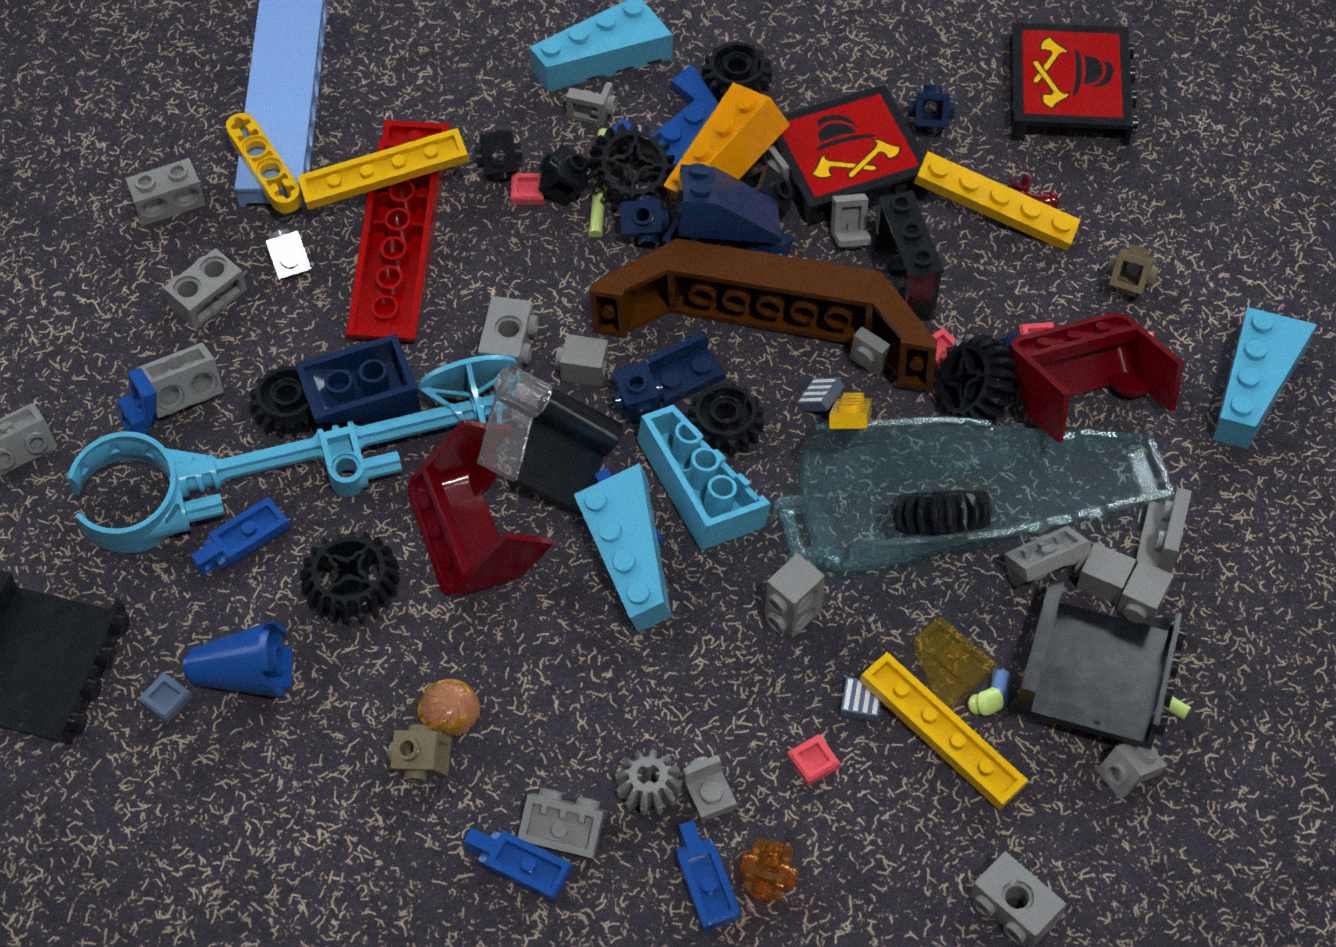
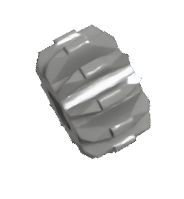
(650, 793)

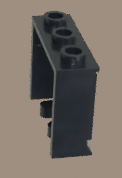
(903, 226)

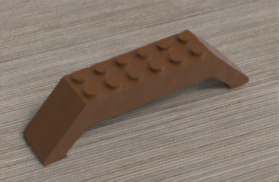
(766, 294)

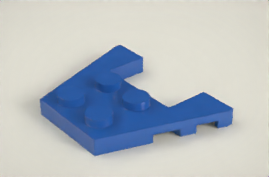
(687, 124)

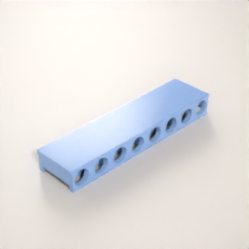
(284, 88)

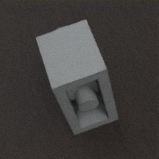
(505, 319)
(1008, 880)

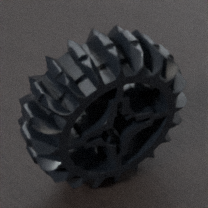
(636, 141)
(976, 378)
(942, 511)
(350, 588)

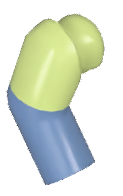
(994, 698)

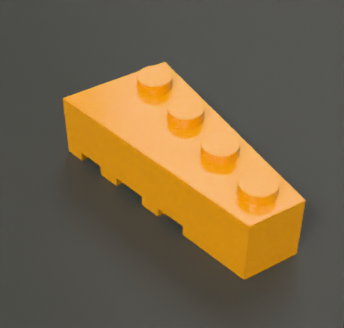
(733, 135)

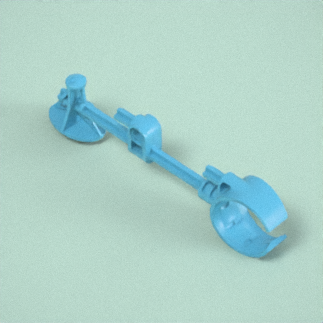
(337, 448)

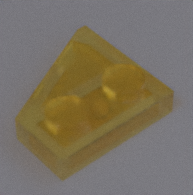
(950, 661)

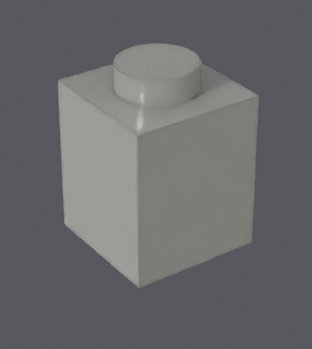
(583, 360)
(1104, 573)
(1144, 593)

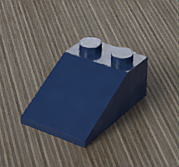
(724, 208)
(360, 383)

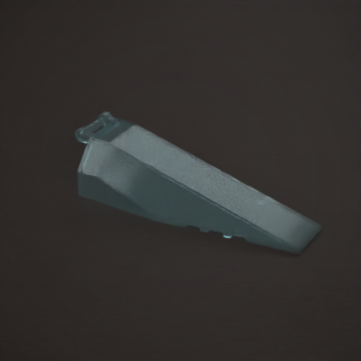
(1029, 477)

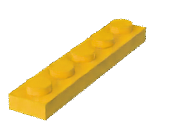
(382, 168)
(997, 201)
(851, 411)
(943, 731)

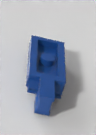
(240, 536)
(520, 862)
(706, 879)

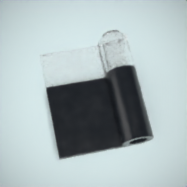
(545, 438)

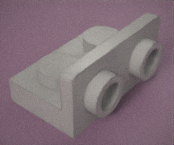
(23, 438)
(1164, 531)
(1045, 555)
(562, 823)

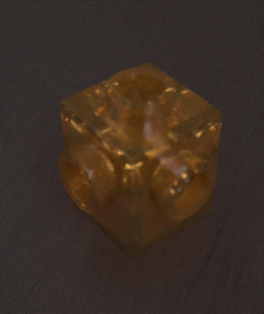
(769, 870)

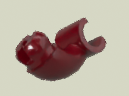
(1049, 198)

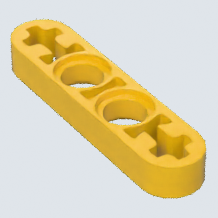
(267, 160)

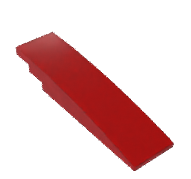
(396, 246)

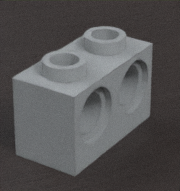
(165, 191)
(205, 288)
(179, 375)
(794, 596)

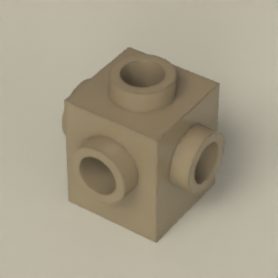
(1126, 282)
(419, 753)

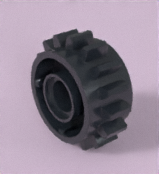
(738, 64)
(270, 403)
(730, 403)

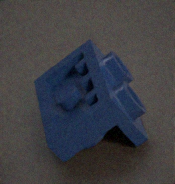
(685, 368)

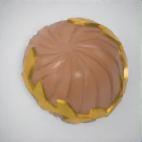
(449, 707)

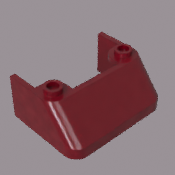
(1090, 356)
(457, 520)

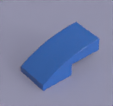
(139, 407)

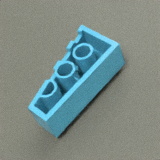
(602, 45)
(1261, 365)
(698, 480)
(626, 536)

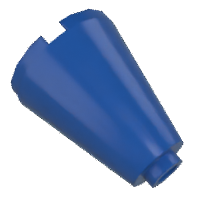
(244, 661)

